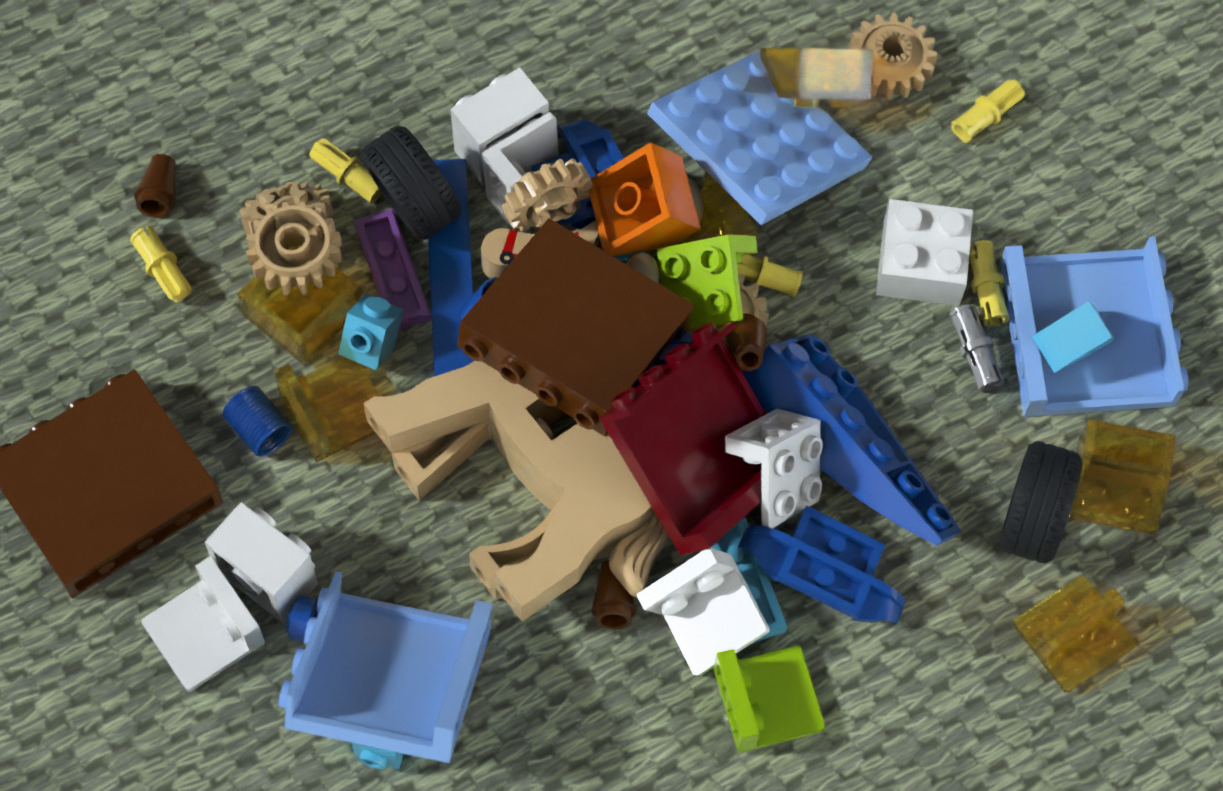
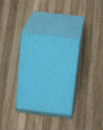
(1073, 337)

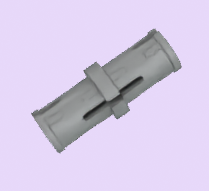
(976, 347)

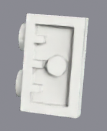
(514, 156)
(790, 460)
(706, 608)
(204, 628)

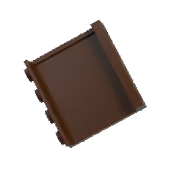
(572, 324)
(104, 482)

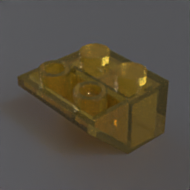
(1122, 476)

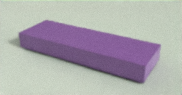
(392, 266)

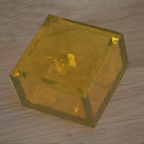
(300, 321)

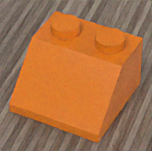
(643, 202)

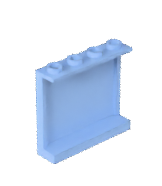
(1131, 298)
(385, 674)

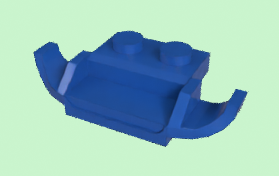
(596, 152)
(827, 565)

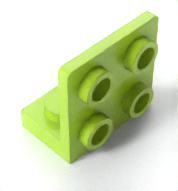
(707, 276)
(767, 697)

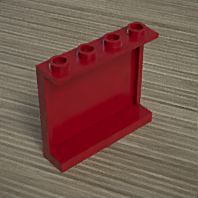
(675, 439)

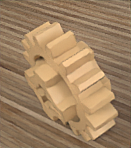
(293, 194)
(547, 194)

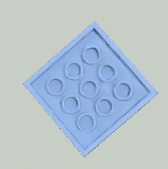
(756, 142)

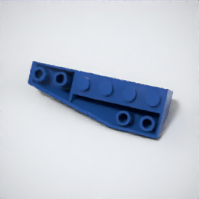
(856, 440)

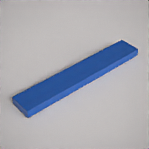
(450, 274)

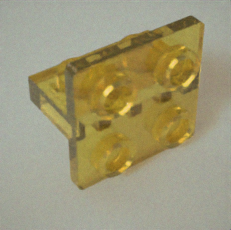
(1076, 632)

